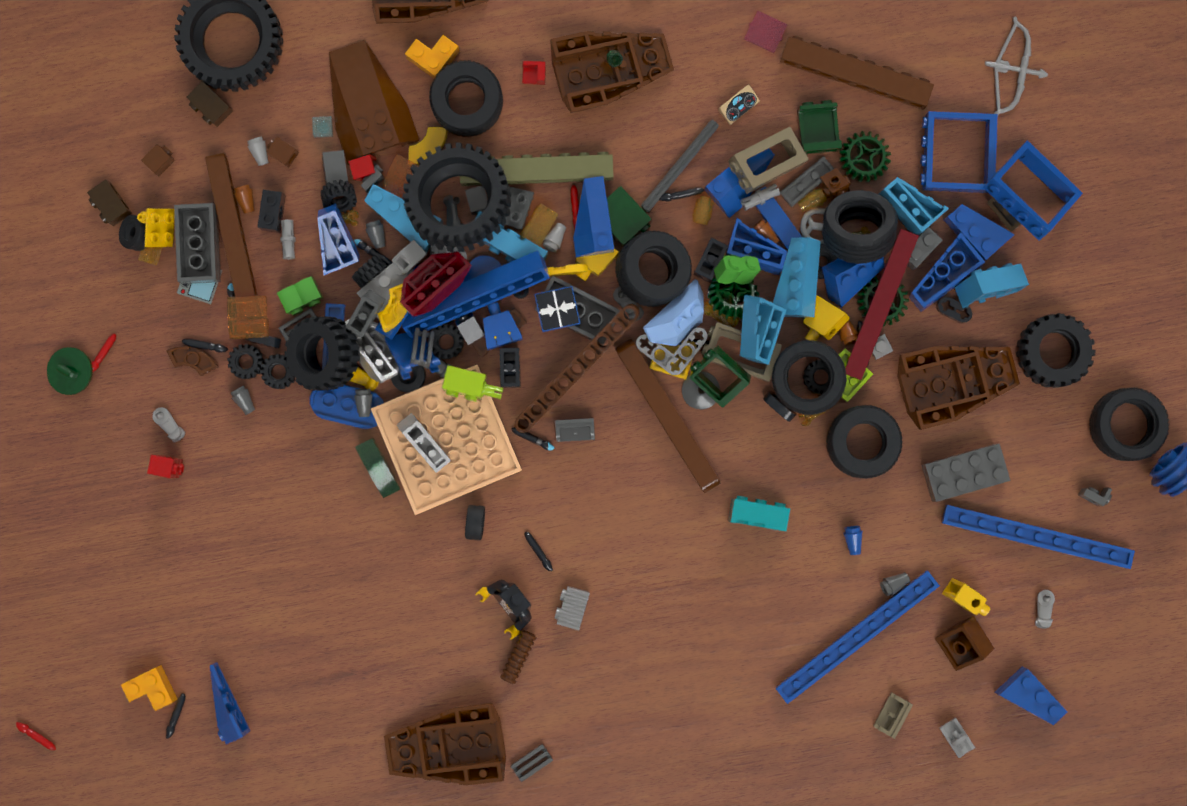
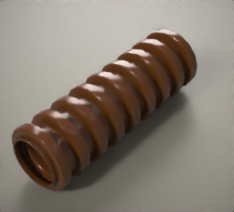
(518, 657)

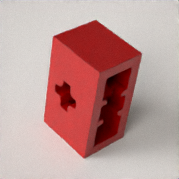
(165, 466)

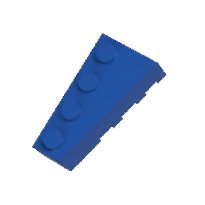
(947, 273)

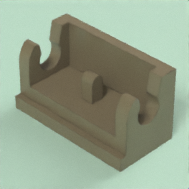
(893, 715)

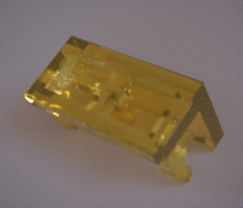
(539, 224)

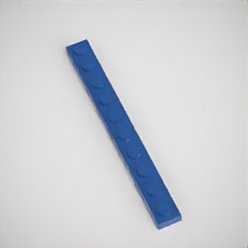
(1038, 536)
(857, 636)

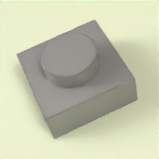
(882, 347)

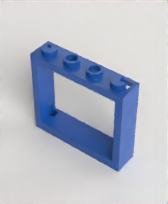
(927, 159)
(1048, 175)

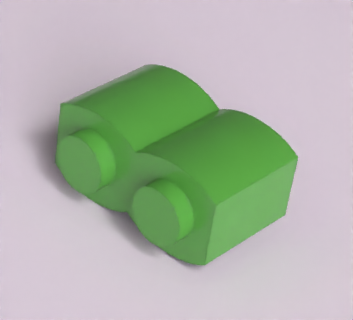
(737, 269)
(300, 295)

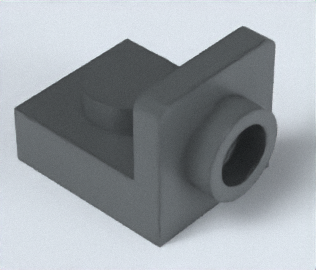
(372, 179)
(1092, 495)

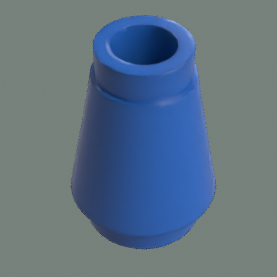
(853, 538)

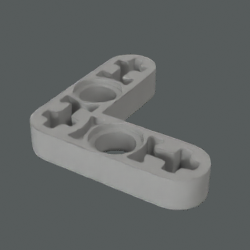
(669, 357)

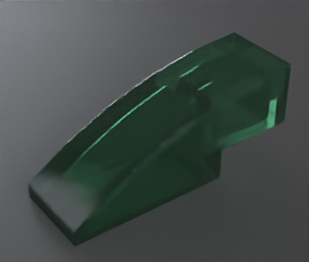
(377, 467)

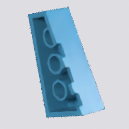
(392, 210)
(511, 244)
(799, 278)

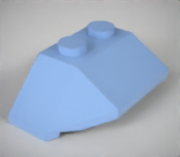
(678, 317)

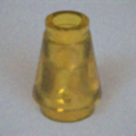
(812, 200)

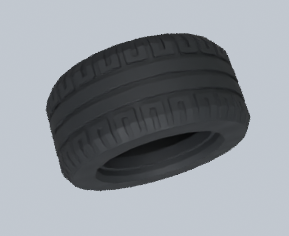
(863, 206)
(809, 349)
(1156, 419)

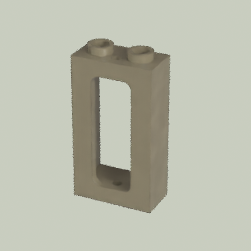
(751, 182)
(735, 334)

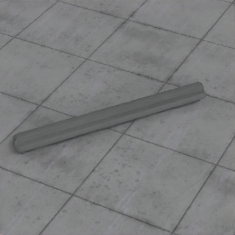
(679, 166)

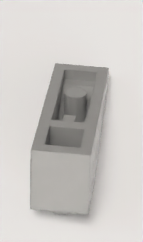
(423, 442)

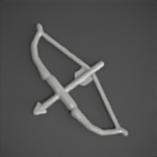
(1003, 66)

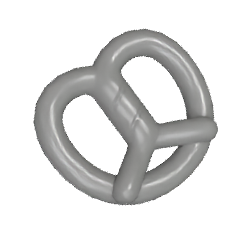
(812, 225)

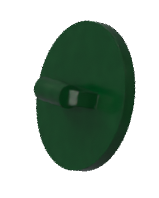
(69, 371)

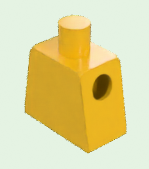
(596, 263)
(827, 320)
(966, 597)

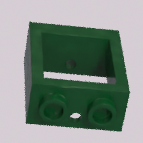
(708, 387)

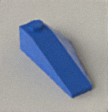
(593, 224)

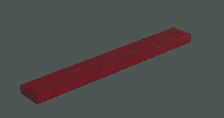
(881, 304)

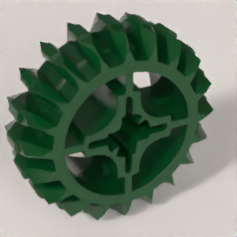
(861, 148)
(725, 301)
(896, 310)

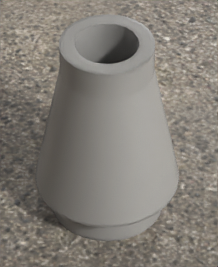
(258, 150)
(554, 238)

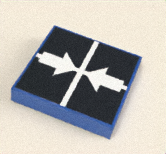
(557, 309)

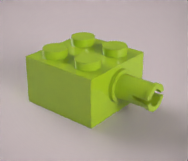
(468, 383)

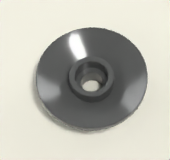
(693, 397)

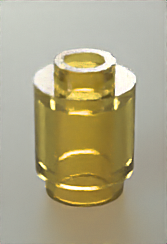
(703, 210)

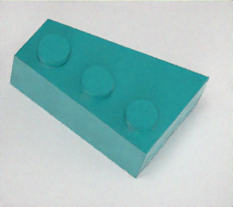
(759, 513)

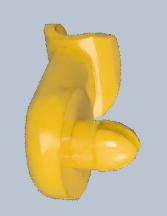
(362, 378)

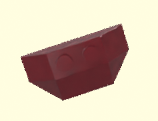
(433, 282)

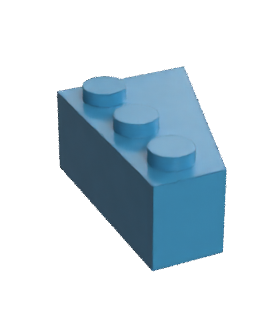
(911, 206)
(991, 283)
(760, 328)

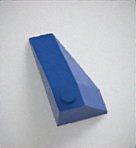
(726, 189)
(228, 714)

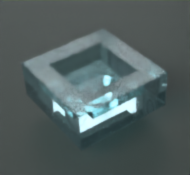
(322, 126)

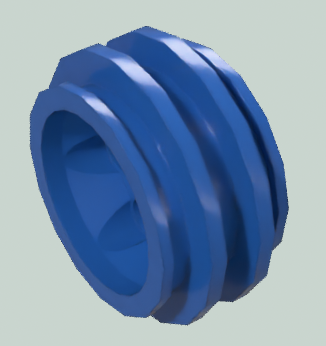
(1171, 471)

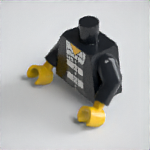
(512, 602)

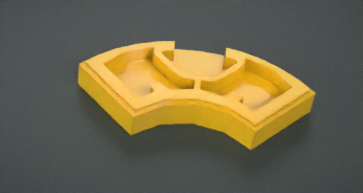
(435, 137)
(567, 270)
(394, 311)

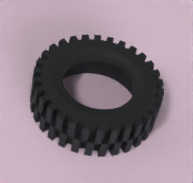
(192, 49)
(450, 164)

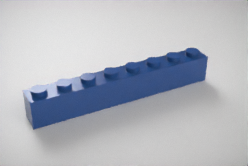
(482, 292)

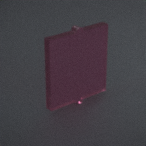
(765, 32)

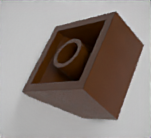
(965, 643)

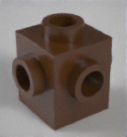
(834, 184)

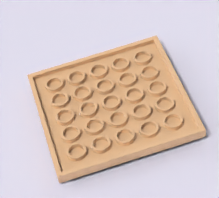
(463, 429)

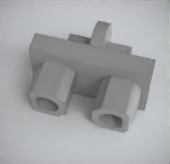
(957, 737)

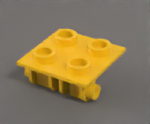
(159, 227)

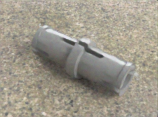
(760, 197)
(288, 239)

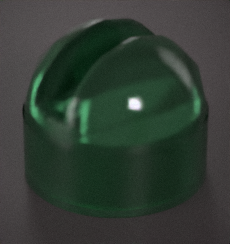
(614, 58)

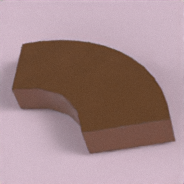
(193, 358)

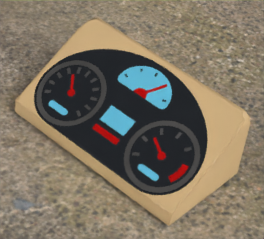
(739, 104)

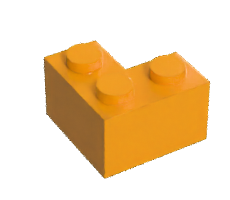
(432, 60)
(152, 683)

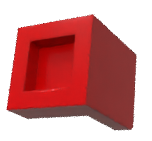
(534, 72)
(362, 167)

